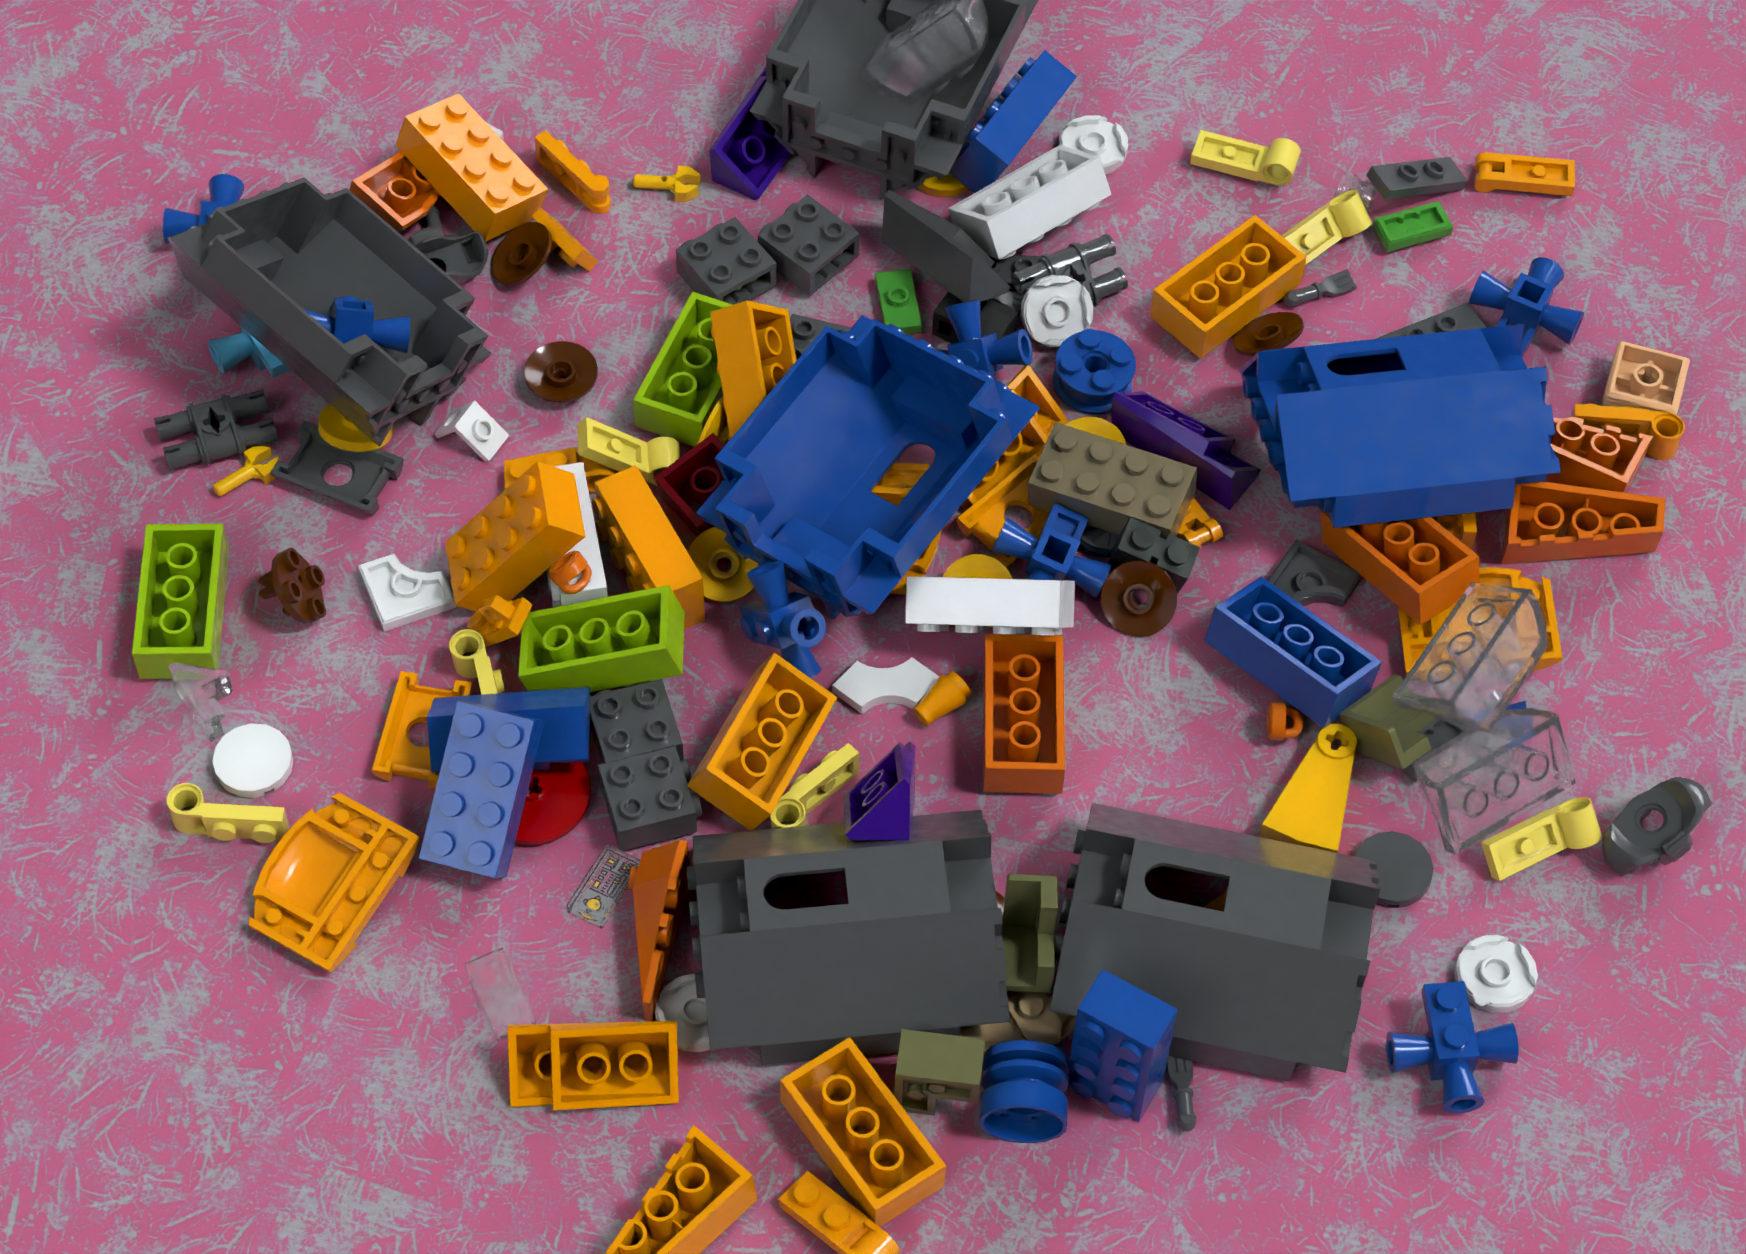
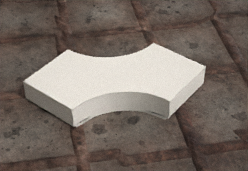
(871, 686)

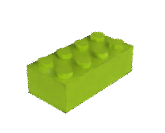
(684, 376)
(180, 598)
(604, 642)

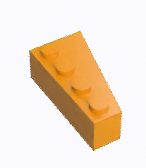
(690, 1203)

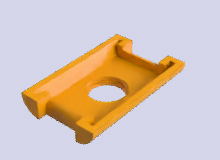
(987, 515)
(408, 708)

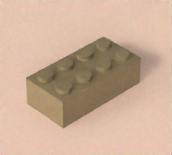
(1111, 482)

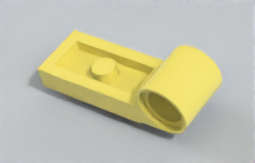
(1246, 159)
(1329, 224)
(624, 451)
(477, 664)
(815, 787)
(224, 820)
(1545, 834)

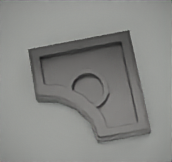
(1314, 576)

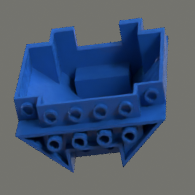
(1403, 423)
(826, 438)

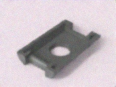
(315, 456)

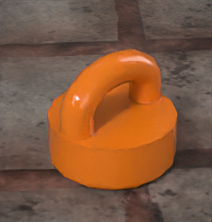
(567, 569)
(1276, 722)

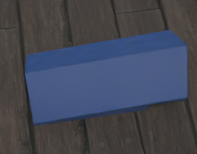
(563, 710)

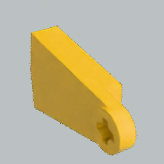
(1316, 796)

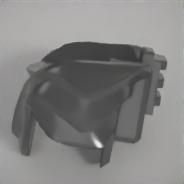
(461, 255)
(1630, 845)

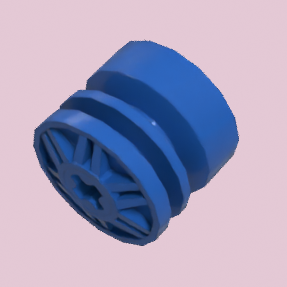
(1024, 1091)

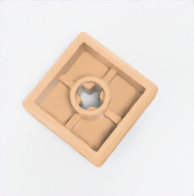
(1645, 378)

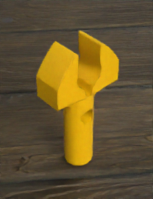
(674, 183)
(250, 470)

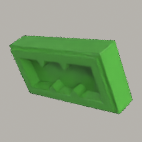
(1412, 226)
(898, 300)

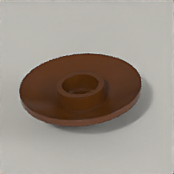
(521, 253)
(1268, 333)
(558, 361)
(1125, 612)

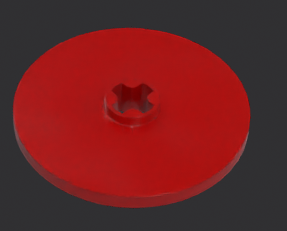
(558, 806)

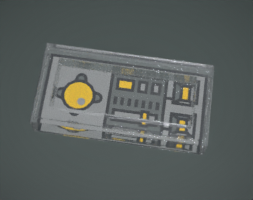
(602, 886)

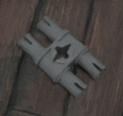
(1076, 262)
(212, 445)

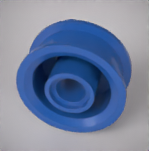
(1097, 353)

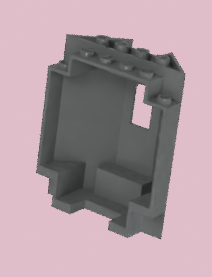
(834, 114)
(300, 252)
(904, 953)
(1251, 984)

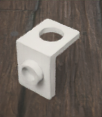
(475, 428)

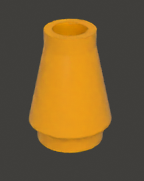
(944, 696)

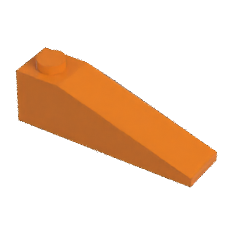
(396, 191)
(659, 902)

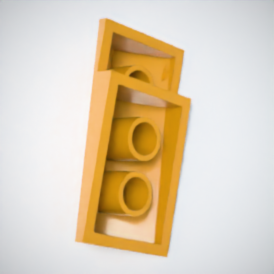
(1030, 439)
(593, 1064)

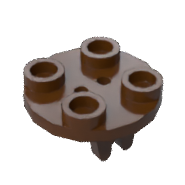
(296, 586)

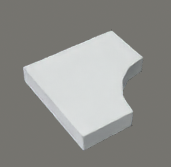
(404, 594)

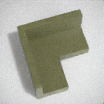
(1386, 730)
(1029, 932)
(936, 1068)

